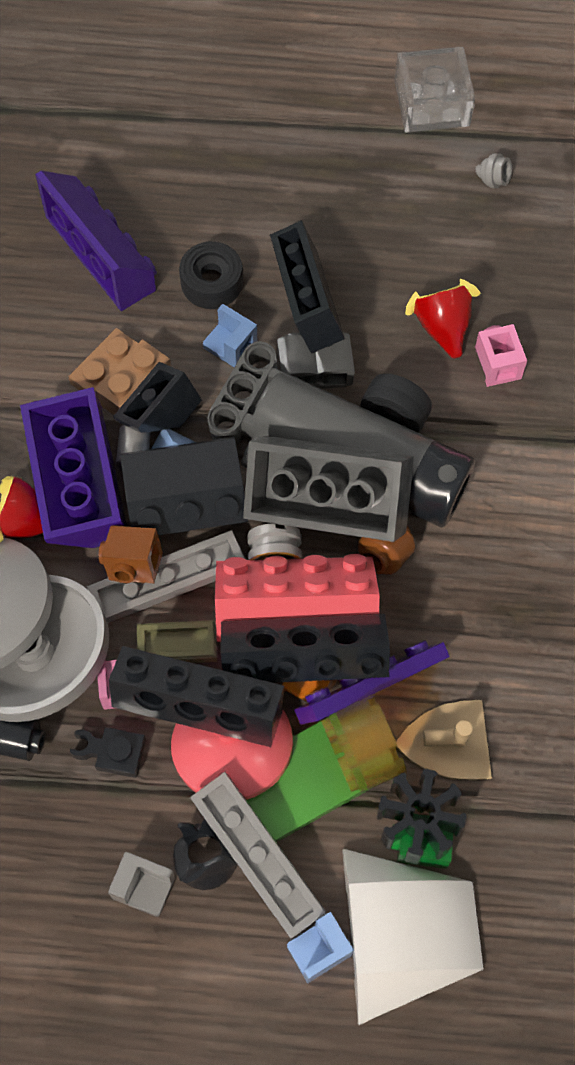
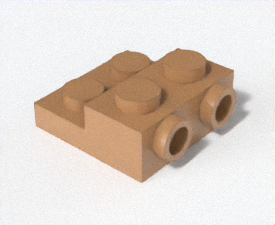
(116, 369)

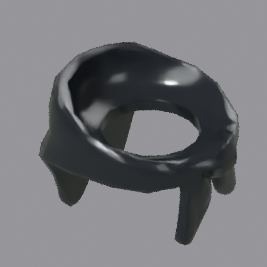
(201, 875)

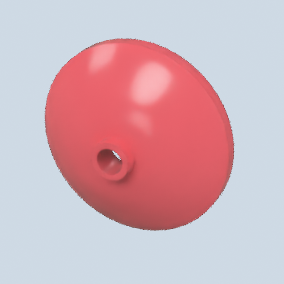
(251, 766)

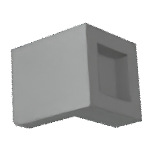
(141, 884)

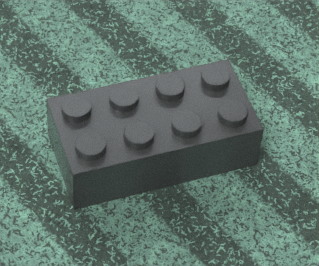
(328, 487)

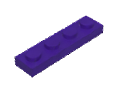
(324, 703)

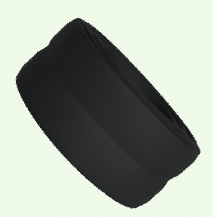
(206, 257)
(398, 401)

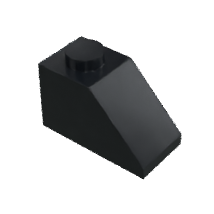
(160, 401)

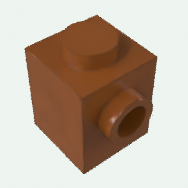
(131, 554)

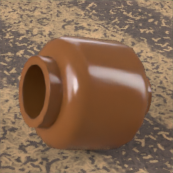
(388, 555)

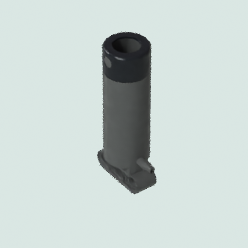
(299, 411)

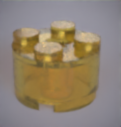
(366, 744)

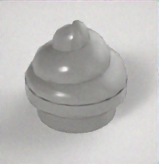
(495, 170)

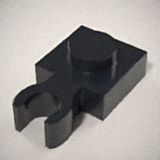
(116, 752)

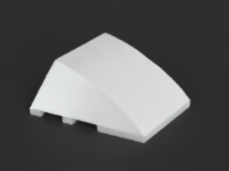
(407, 932)

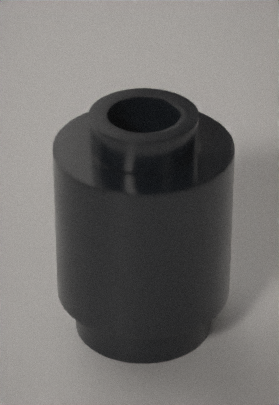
(21, 739)

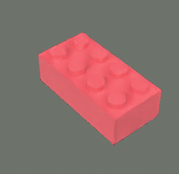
(294, 588)

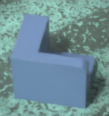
(230, 336)

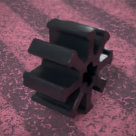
(422, 802)

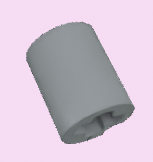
(130, 441)

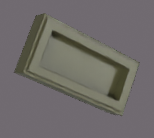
(180, 640)

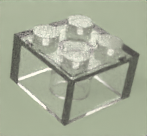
(434, 89)

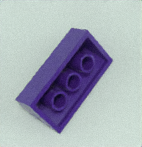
(96, 238)
(72, 469)

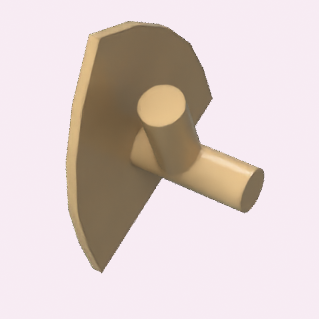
(449, 741)

